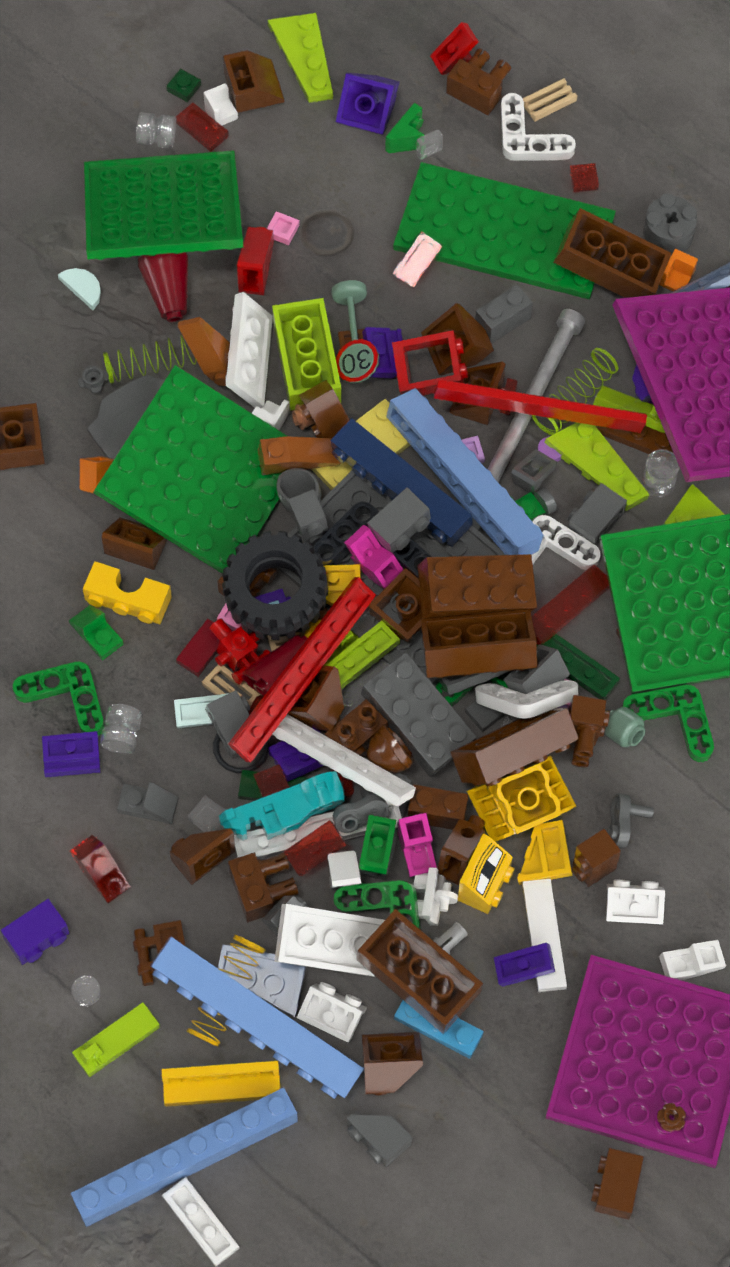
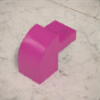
(374, 560)
(416, 844)

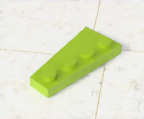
(304, 53)
(598, 461)

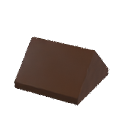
(485, 375)
(133, 543)

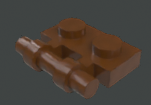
(143, 944)

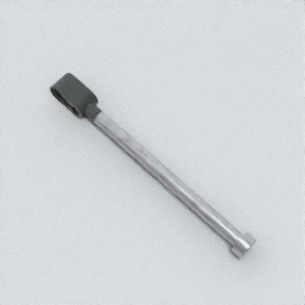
(569, 324)

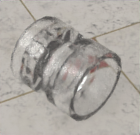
(156, 130)
(660, 473)
(121, 728)

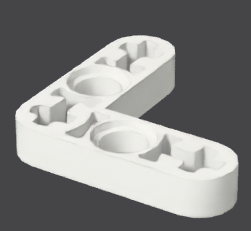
(520, 139)
(562, 531)
(529, 704)

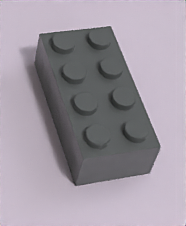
(417, 713)

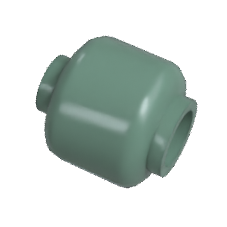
(625, 727)

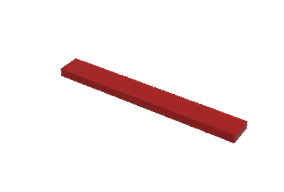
(540, 406)
(302, 669)

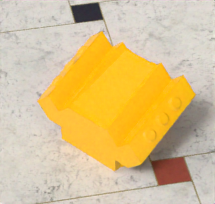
(522, 800)

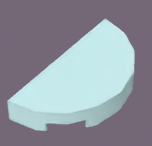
(83, 285)

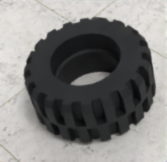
(268, 553)

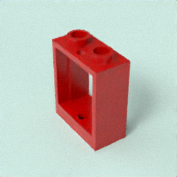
(427, 387)

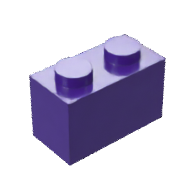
(35, 932)

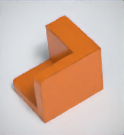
(678, 270)
(92, 471)

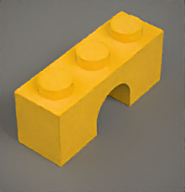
(146, 603)

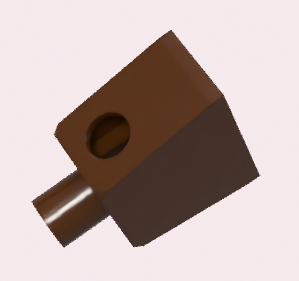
(460, 848)

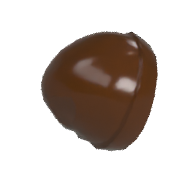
(389, 751)

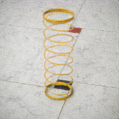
(259, 949)

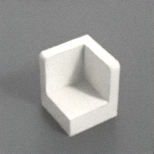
(219, 105)
(273, 413)

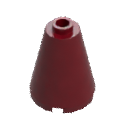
(167, 282)
(265, 671)

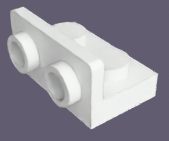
(635, 902)
(331, 1011)

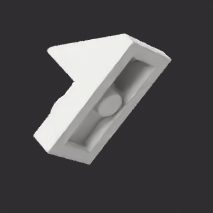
(343, 869)

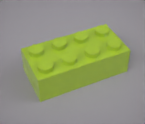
(305, 348)

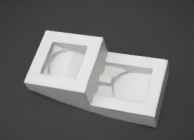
(693, 961)

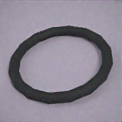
(234, 769)

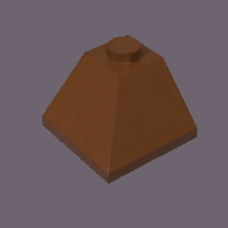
(473, 335)
(408, 588)
(321, 701)
(202, 852)
(390, 1060)

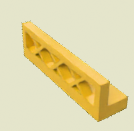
(220, 1083)

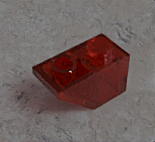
(100, 868)

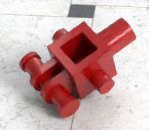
(235, 648)

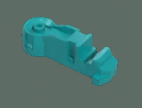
(287, 808)

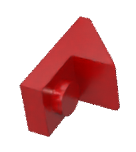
(454, 48)

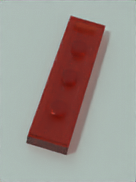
(569, 603)

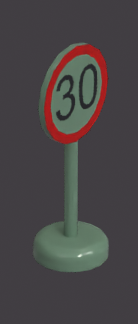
(358, 358)

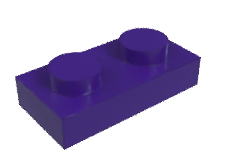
(524, 964)

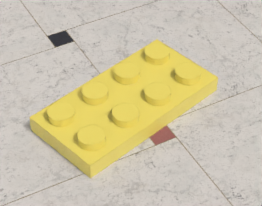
(379, 426)

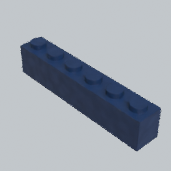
(392, 475)

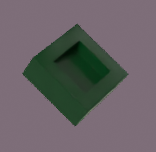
(183, 85)

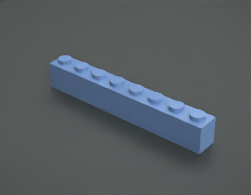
(464, 474)
(256, 1017)
(184, 1157)

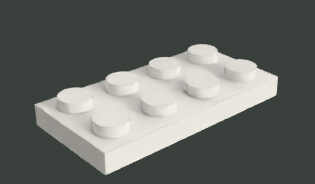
(249, 350)
(323, 938)

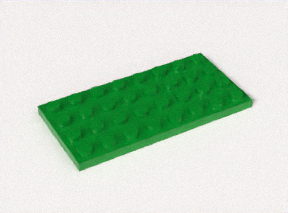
(494, 227)

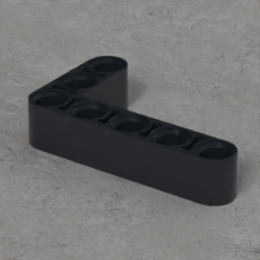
(350, 524)

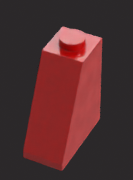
(255, 260)

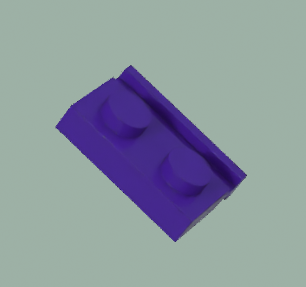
(382, 340)
(71, 754)
(292, 761)

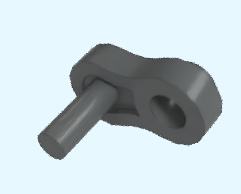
(355, 815)
(620, 818)

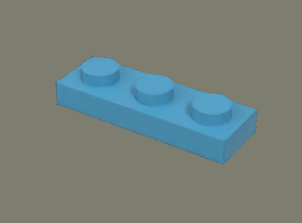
(459, 1037)

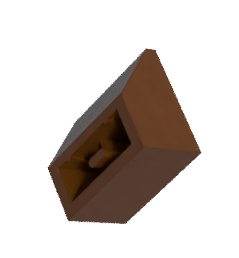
(251, 81)

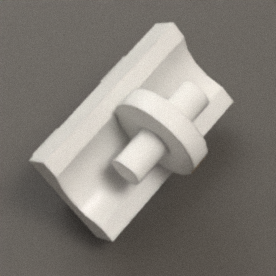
(437, 895)

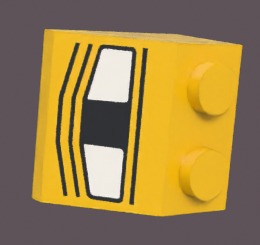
(485, 875)

